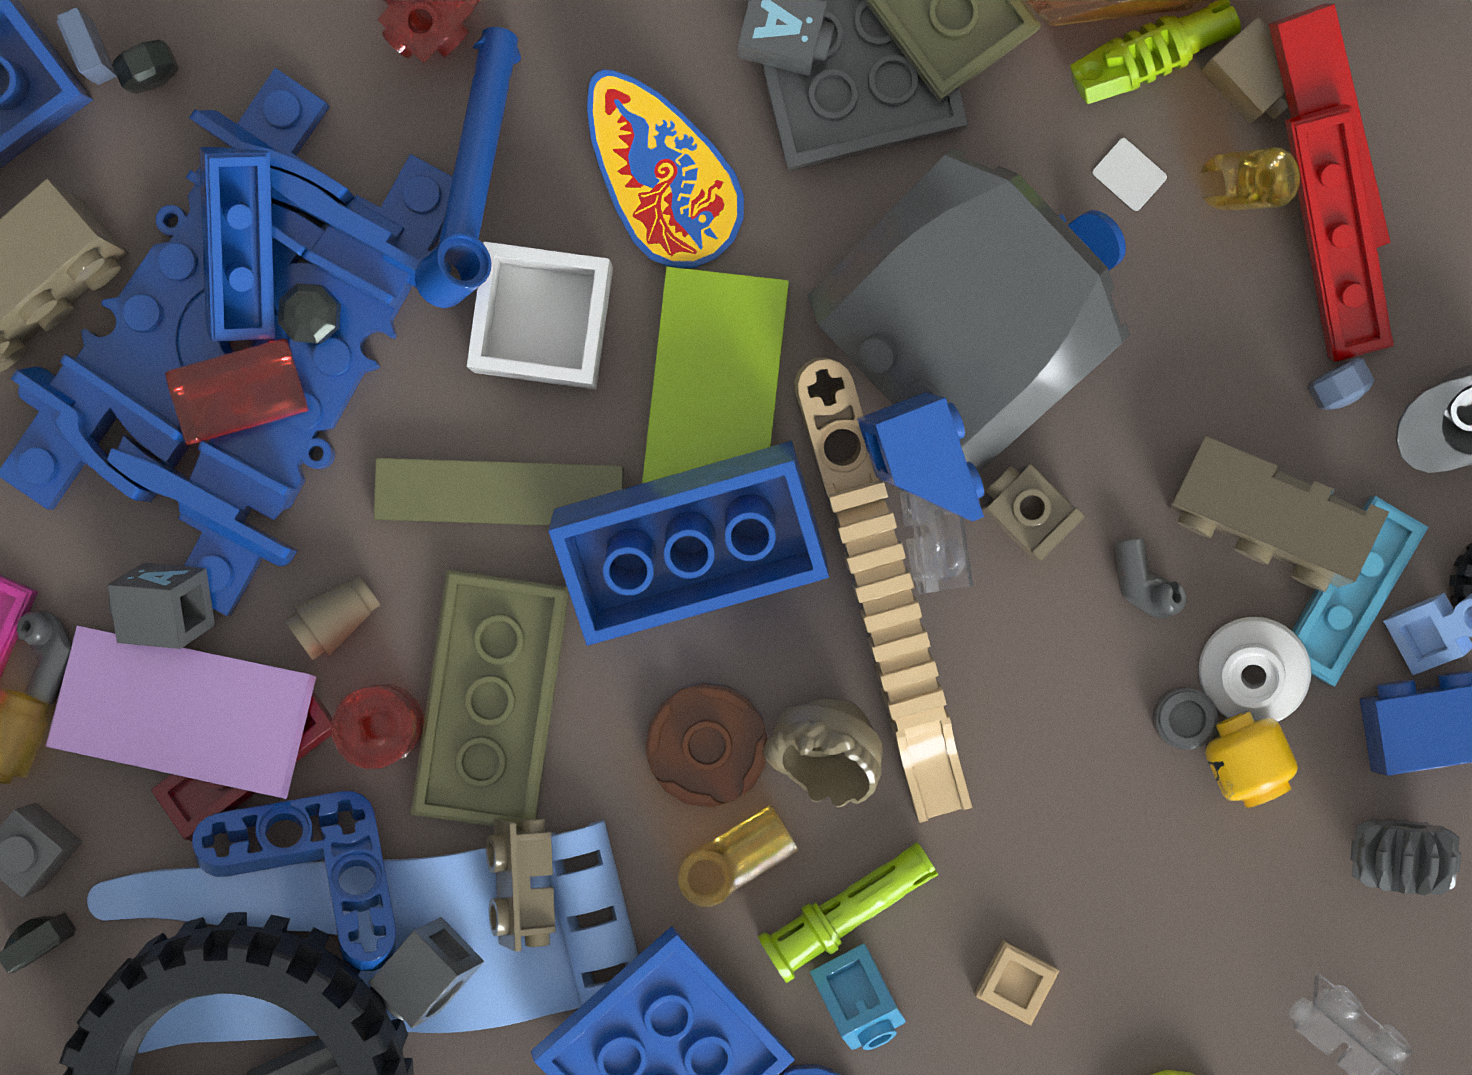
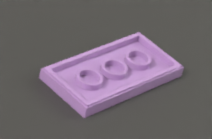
(182, 712)

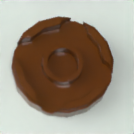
(706, 745)

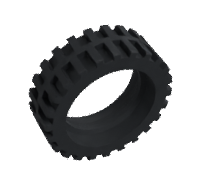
(247, 962)

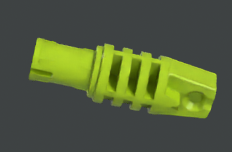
(1153, 51)

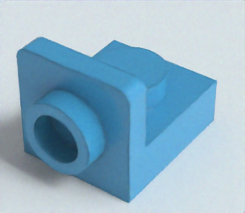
(858, 999)

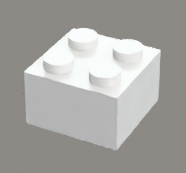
(541, 316)

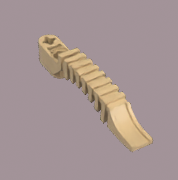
(889, 607)

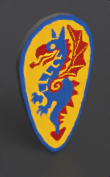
(661, 173)

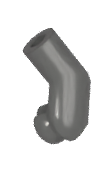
(1143, 587)
(52, 649)

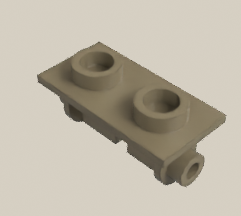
(518, 907)

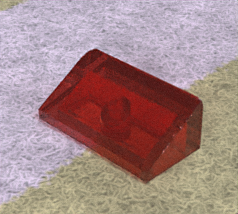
(236, 391)

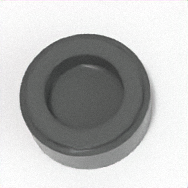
(1185, 718)

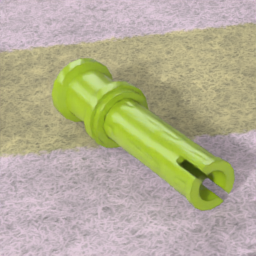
(824, 925)

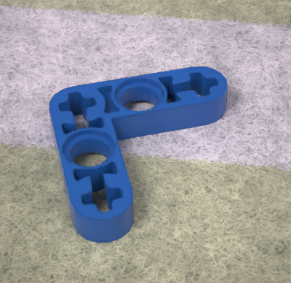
(337, 849)

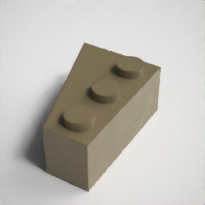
(1276, 515)

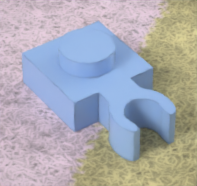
(1432, 632)

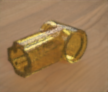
(742, 854)

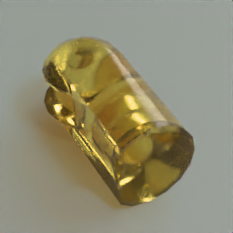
(1254, 179)

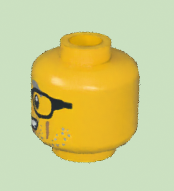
(1251, 759)

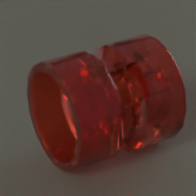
(377, 725)

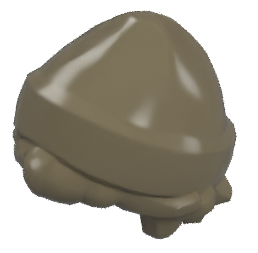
(827, 750)

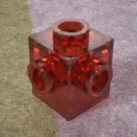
(416, 35)

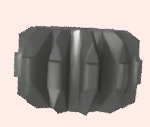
(1405, 856)

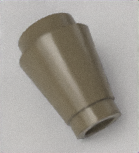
(331, 617)

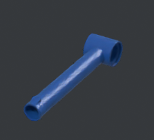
(471, 177)

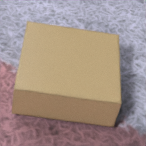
(1016, 982)

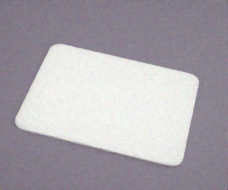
(1129, 174)

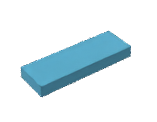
(1341, 616)

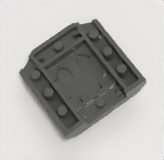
(972, 300)

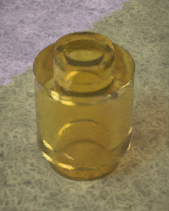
(20, 732)

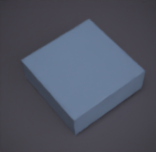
(85, 46)

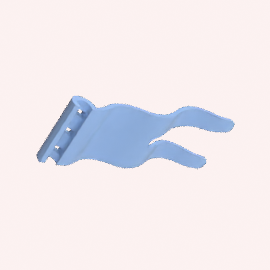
(451, 886)

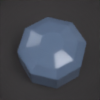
(1342, 385)

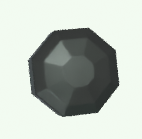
(145, 66)
(309, 313)

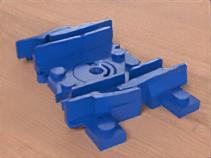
(360, 256)

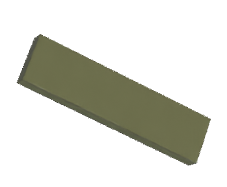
(485, 490)

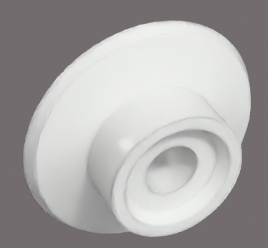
(1255, 643)

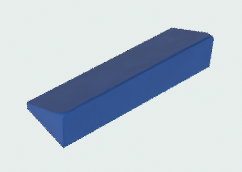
(237, 243)

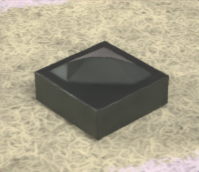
(34, 940)

